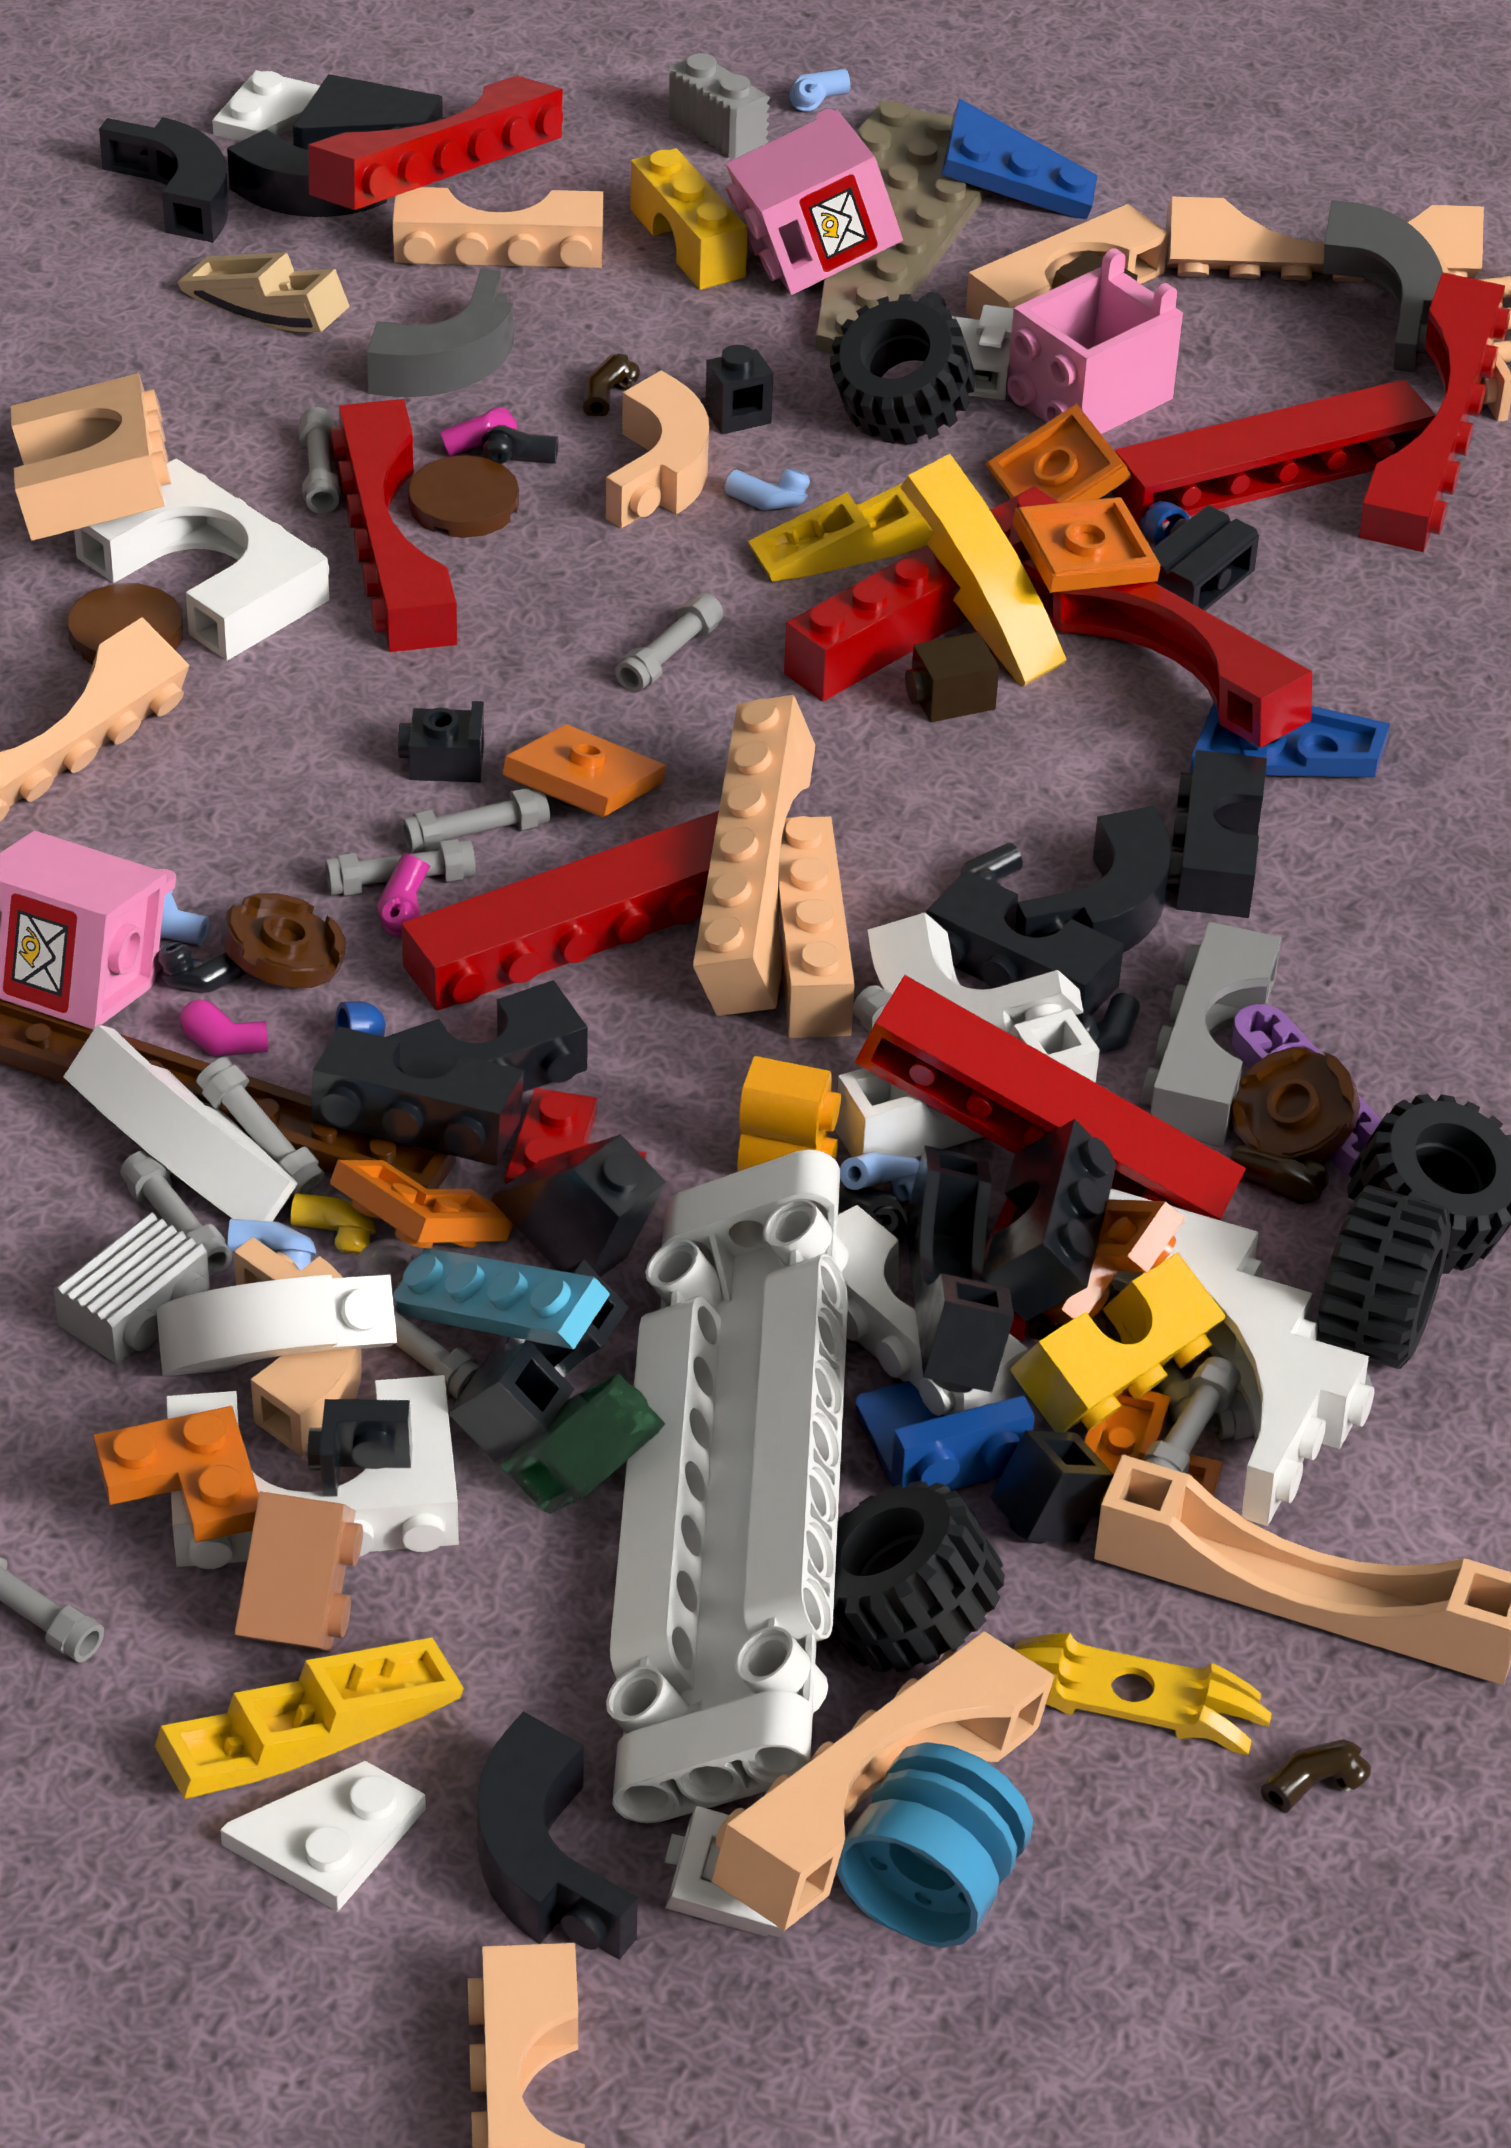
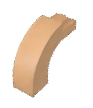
(675, 431)
(293, 1388)

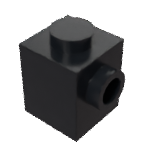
(1051, 1486)

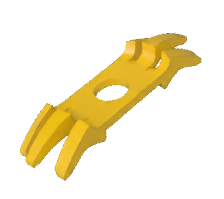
(1181, 1695)

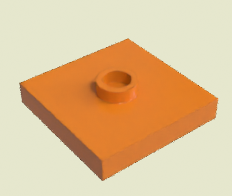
(1061, 459)
(1086, 544)
(584, 770)

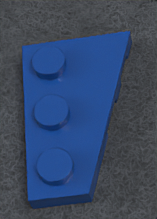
(1014, 165)
(1326, 746)

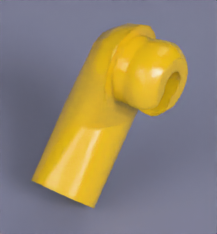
(334, 1215)

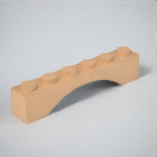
(1219, 237)
(127, 682)
(739, 924)
(1183, 1535)
(790, 1841)

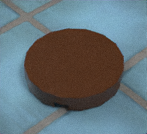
(463, 495)
(115, 607)
(283, 941)
(1296, 1105)

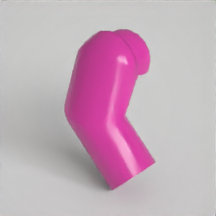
(470, 432)
(399, 897)
(218, 1034)

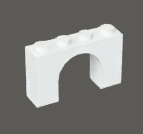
(240, 606)
(395, 1505)

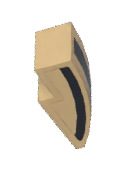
(268, 290)

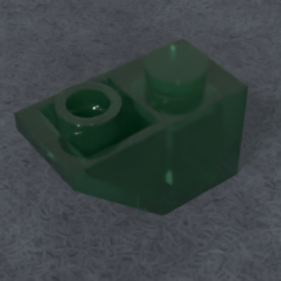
(584, 1444)

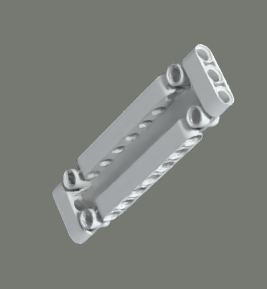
(735, 1495)

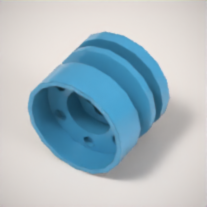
(935, 1844)

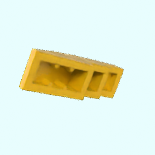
(842, 535)
(991, 578)
(298, 1722)

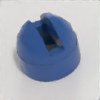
(1156, 515)
(360, 1017)

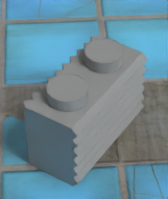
(717, 105)
(117, 1292)

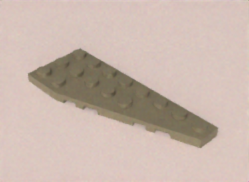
(926, 205)

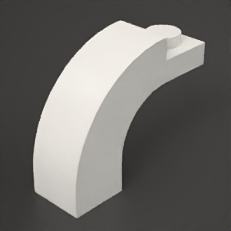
(923, 952)
(274, 1319)

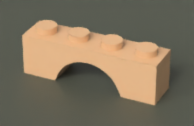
(556, 232)
(1032, 269)
(813, 932)
(528, 2022)

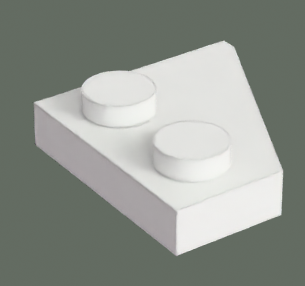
(263, 104)
(328, 1832)

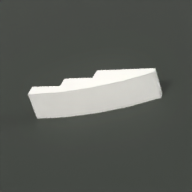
(178, 1129)

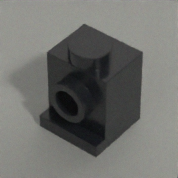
(735, 379)
(444, 744)

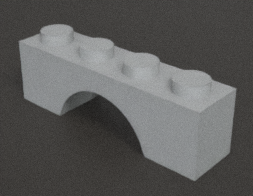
(1195, 1073)

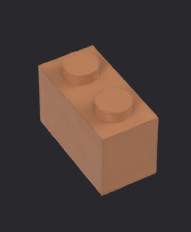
(298, 1572)

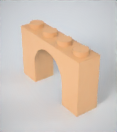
(89, 456)

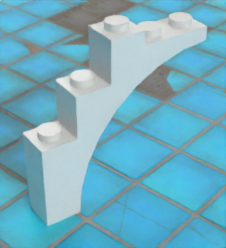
(1294, 1386)

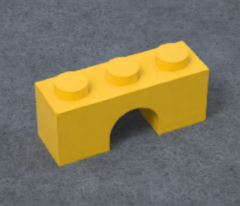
(675, 197)
(1082, 1371)

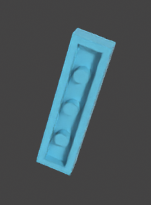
(500, 1297)

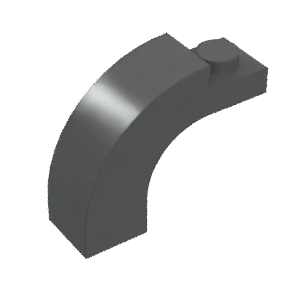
(1393, 254)
(444, 354)

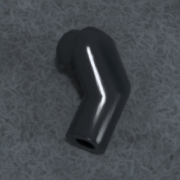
(506, 444)
(196, 974)
(1116, 1025)
(879, 1205)

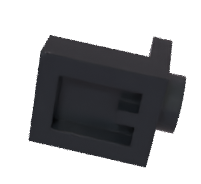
(360, 1435)

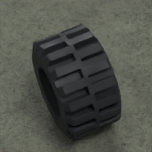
(891, 336)
(1457, 1150)
(1384, 1276)
(911, 1577)

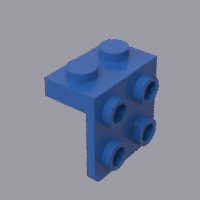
(942, 1448)

